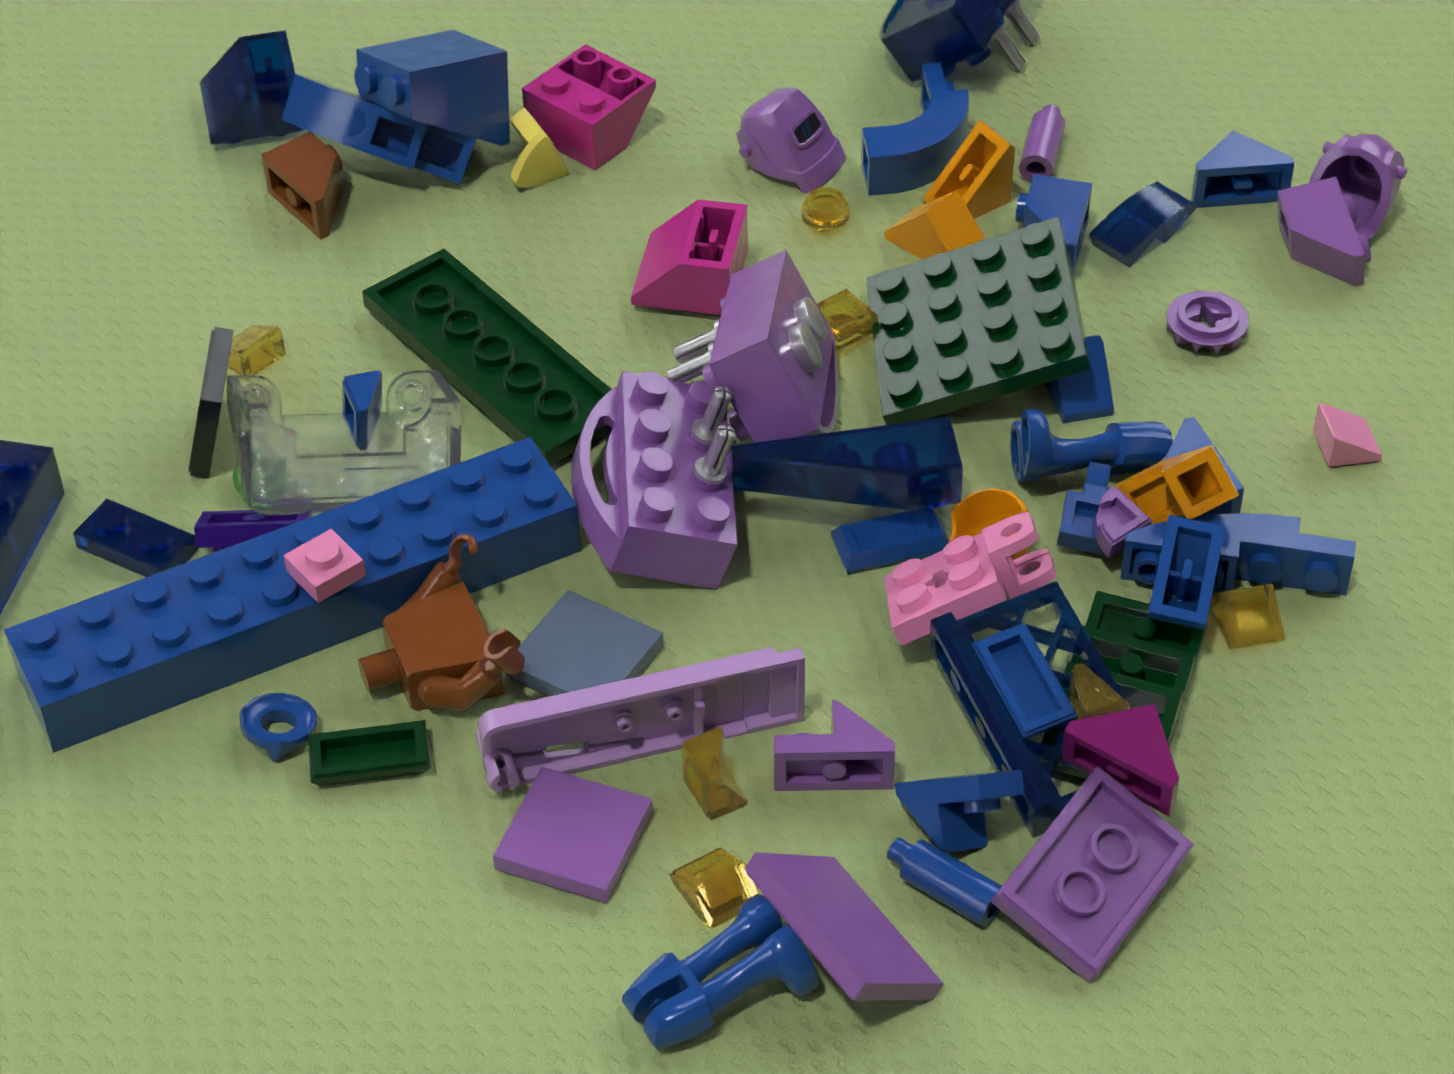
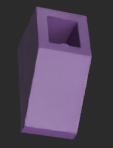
(1321, 230)

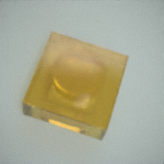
(847, 318)

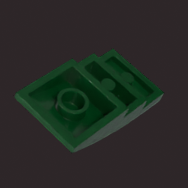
(1145, 657)

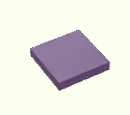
(573, 834)

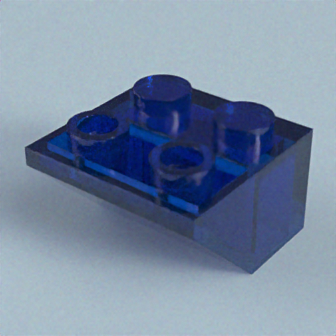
(249, 89)

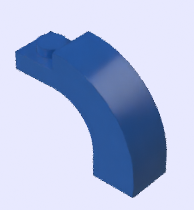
(917, 151)

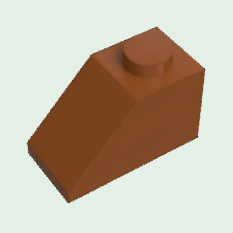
(306, 181)

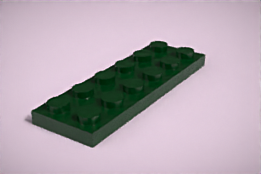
(489, 352)

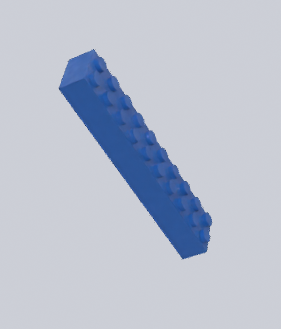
(245, 614)

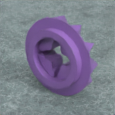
(1221, 311)

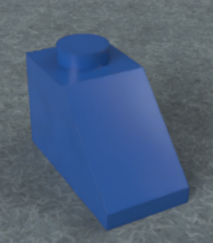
(1058, 198)

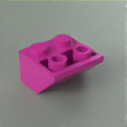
(589, 105)
(693, 258)

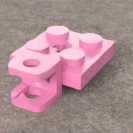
(966, 577)

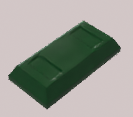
(368, 753)

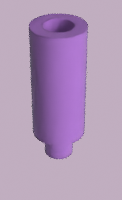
(1042, 143)

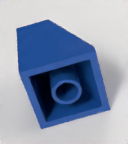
(440, 82)

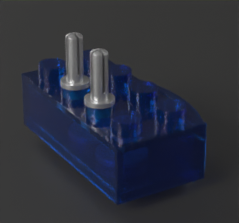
(953, 32)

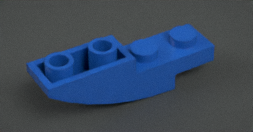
(376, 129)
(1254, 550)

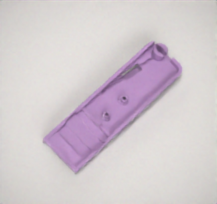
(642, 715)

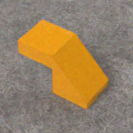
(1180, 486)

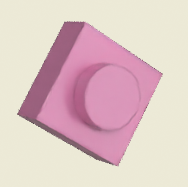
(324, 565)

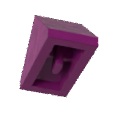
(1129, 749)

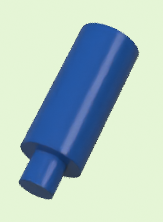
(946, 879)

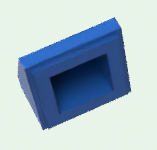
(362, 405)

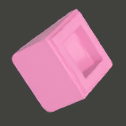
(1344, 437)

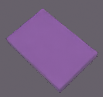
(1092, 874)
(843, 927)

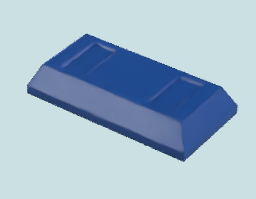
(889, 539)
(1024, 681)

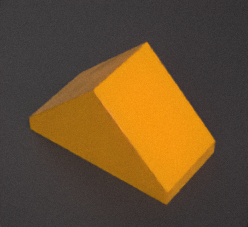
(978, 172)
(936, 227)

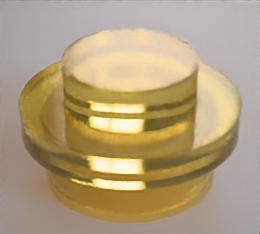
(825, 209)

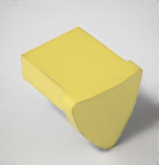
(539, 159)

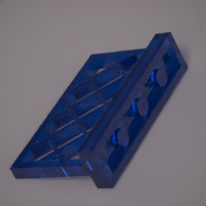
(984, 709)

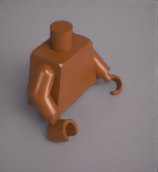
(442, 645)

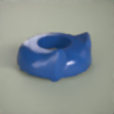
(282, 708)

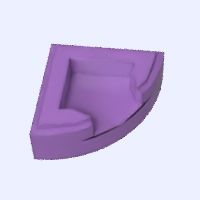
(1114, 519)

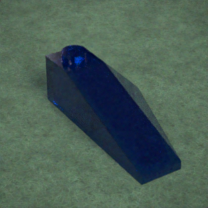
(872, 466)

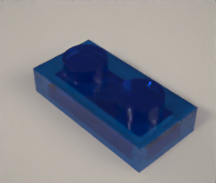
(134, 539)

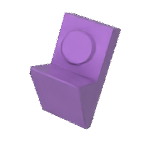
(847, 759)

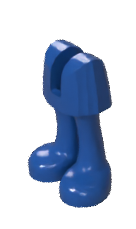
(1123, 446)
(680, 1008)

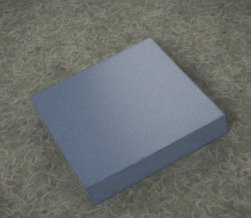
(585, 647)

